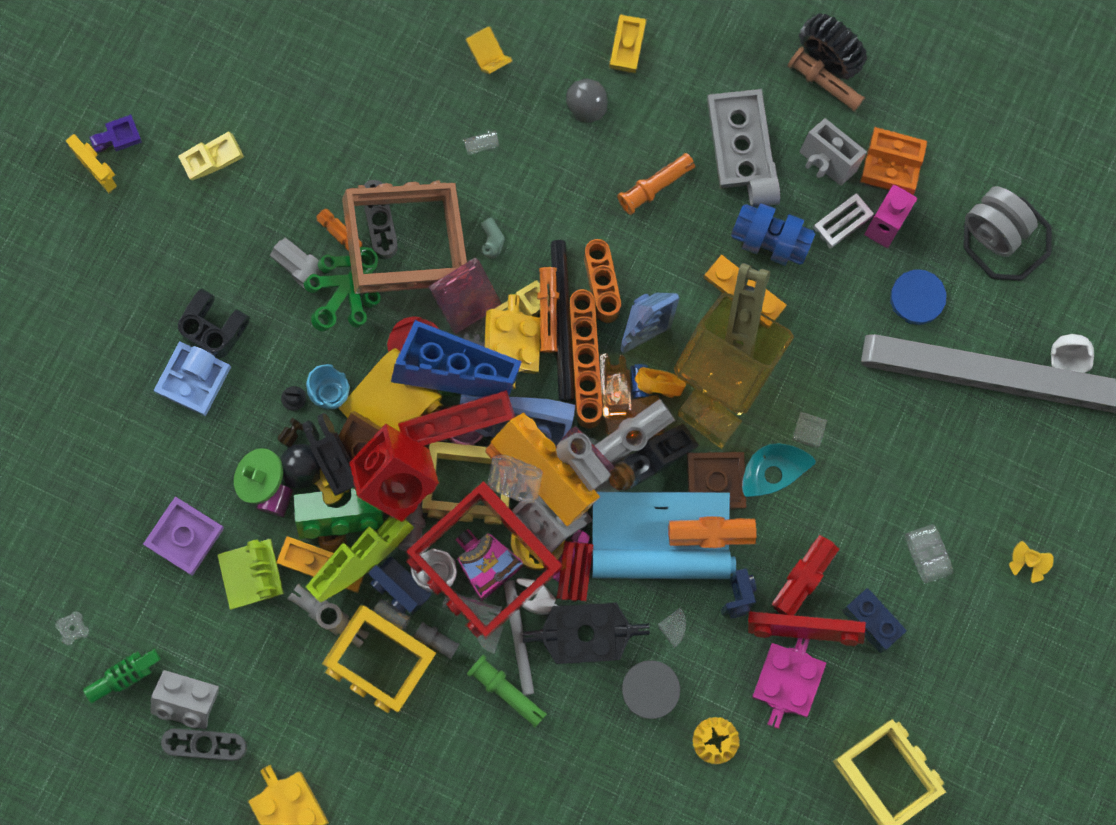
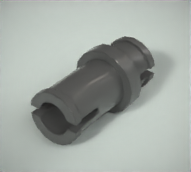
(436, 640)

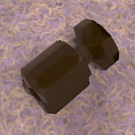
(289, 435)

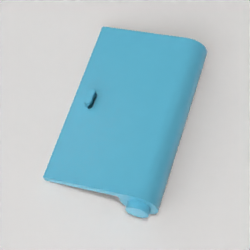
(634, 538)

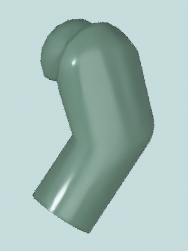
(495, 239)

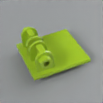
(250, 573)

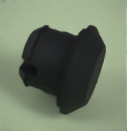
(293, 398)

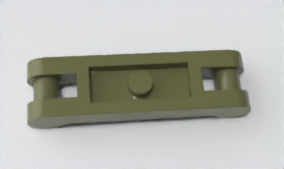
(746, 308)

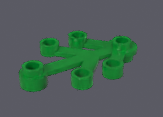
(345, 287)

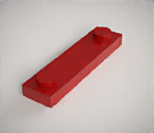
(459, 419)
(843, 631)

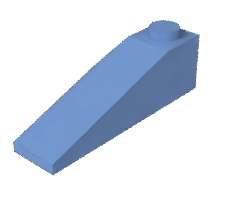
(649, 318)
(550, 416)

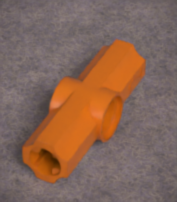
(712, 532)

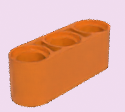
(605, 268)

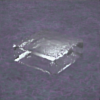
(809, 430)

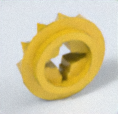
(710, 753)

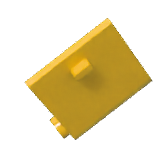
(388, 401)

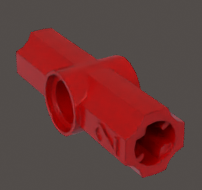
(805, 576)

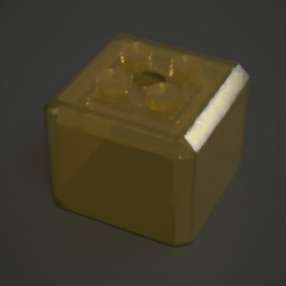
(724, 370)

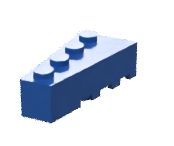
(452, 364)

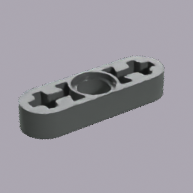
(376, 239)
(182, 750)

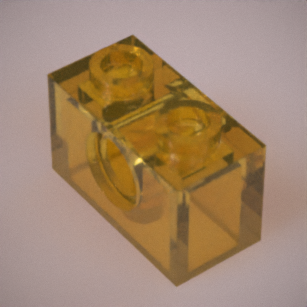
(709, 418)

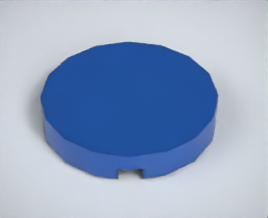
(918, 297)

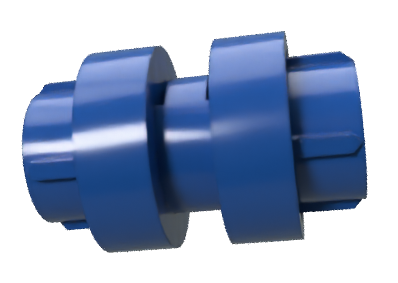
(791, 238)

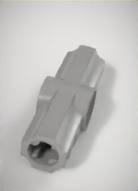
(647, 423)

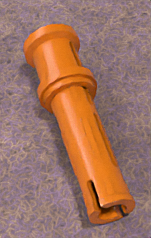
(646, 189)

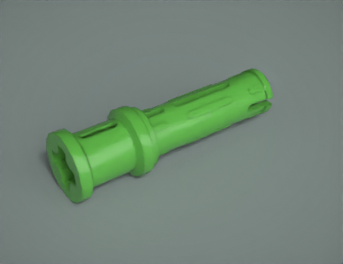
(496, 682)

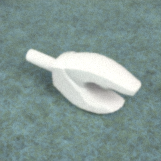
(542, 601)

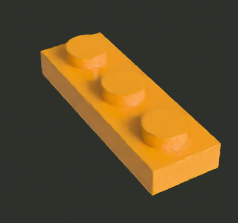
(724, 276)
(307, 559)

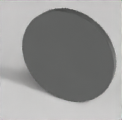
(651, 689)

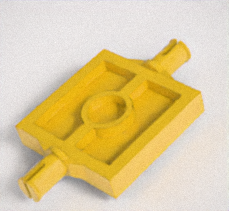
(514, 335)
(287, 801)

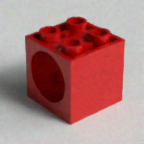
(393, 473)

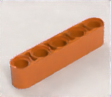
(585, 345)

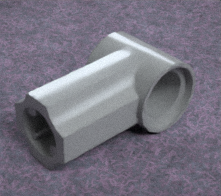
(295, 261)
(585, 462)

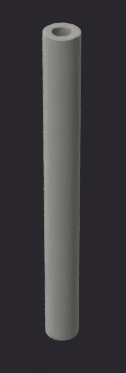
(520, 647)

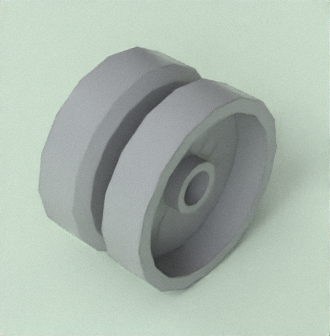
(1001, 221)

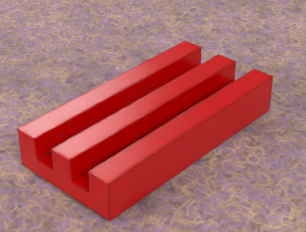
(579, 571)

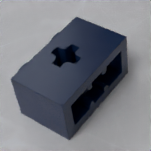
(881, 626)

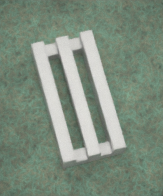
(825, 234)

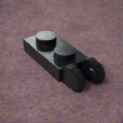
(330, 454)

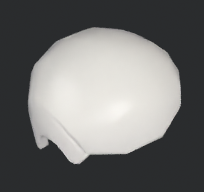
(1072, 353)
(441, 563)

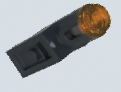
(652, 458)

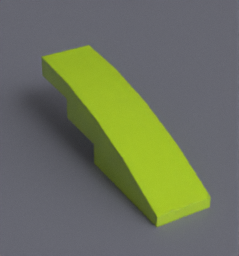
(352, 563)

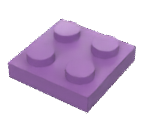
(183, 536)

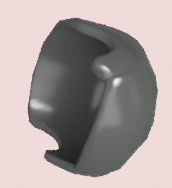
(587, 100)

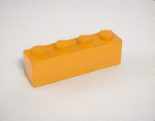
(559, 484)

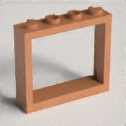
(407, 193)

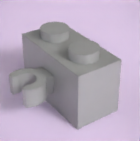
(832, 152)

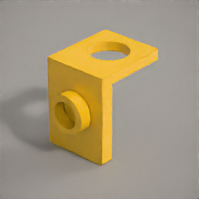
(487, 51)

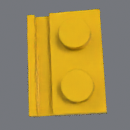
(87, 157)

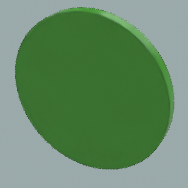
(258, 476)

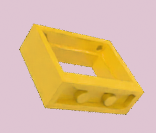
(361, 686)

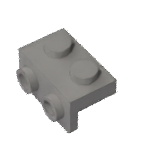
(183, 700)

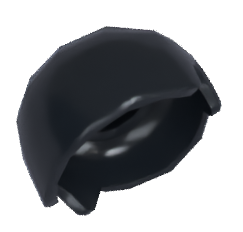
(300, 466)

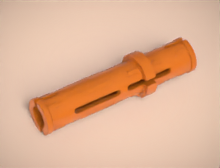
(548, 276)

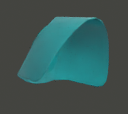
(787, 458)

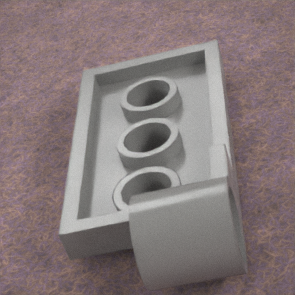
(763, 183)

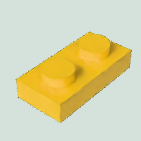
(627, 43)

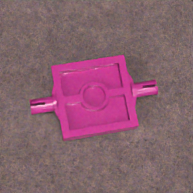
(789, 681)

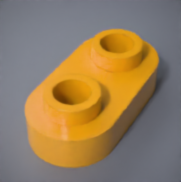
(660, 382)

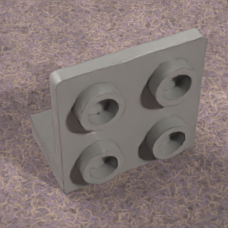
(546, 524)

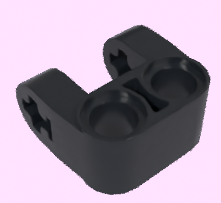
(207, 332)

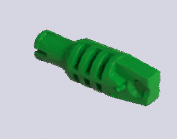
(122, 675)

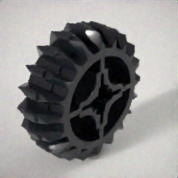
(834, 45)

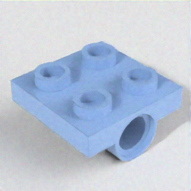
(192, 378)

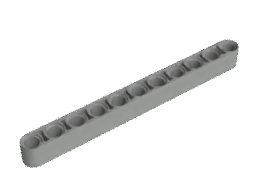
(989, 372)

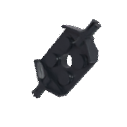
(609, 627)

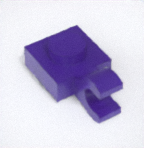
(121, 134)

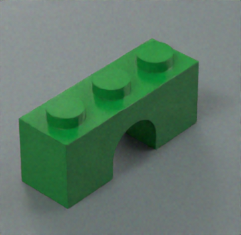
(317, 519)

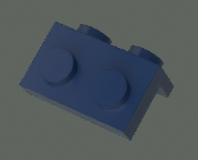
(400, 585)
(743, 588)

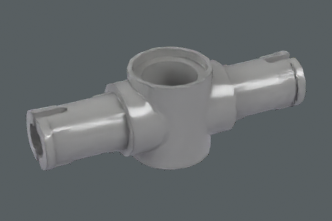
(314, 608)

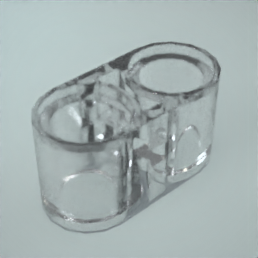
(515, 478)
(929, 553)

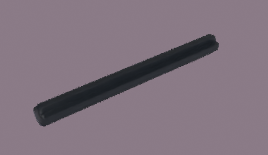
(564, 345)

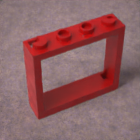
(515, 526)

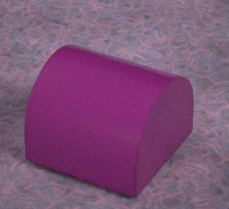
(278, 502)

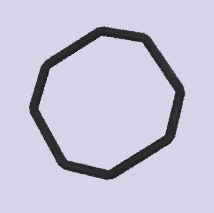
(1027, 271)

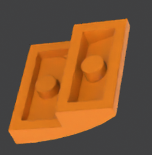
(893, 160)

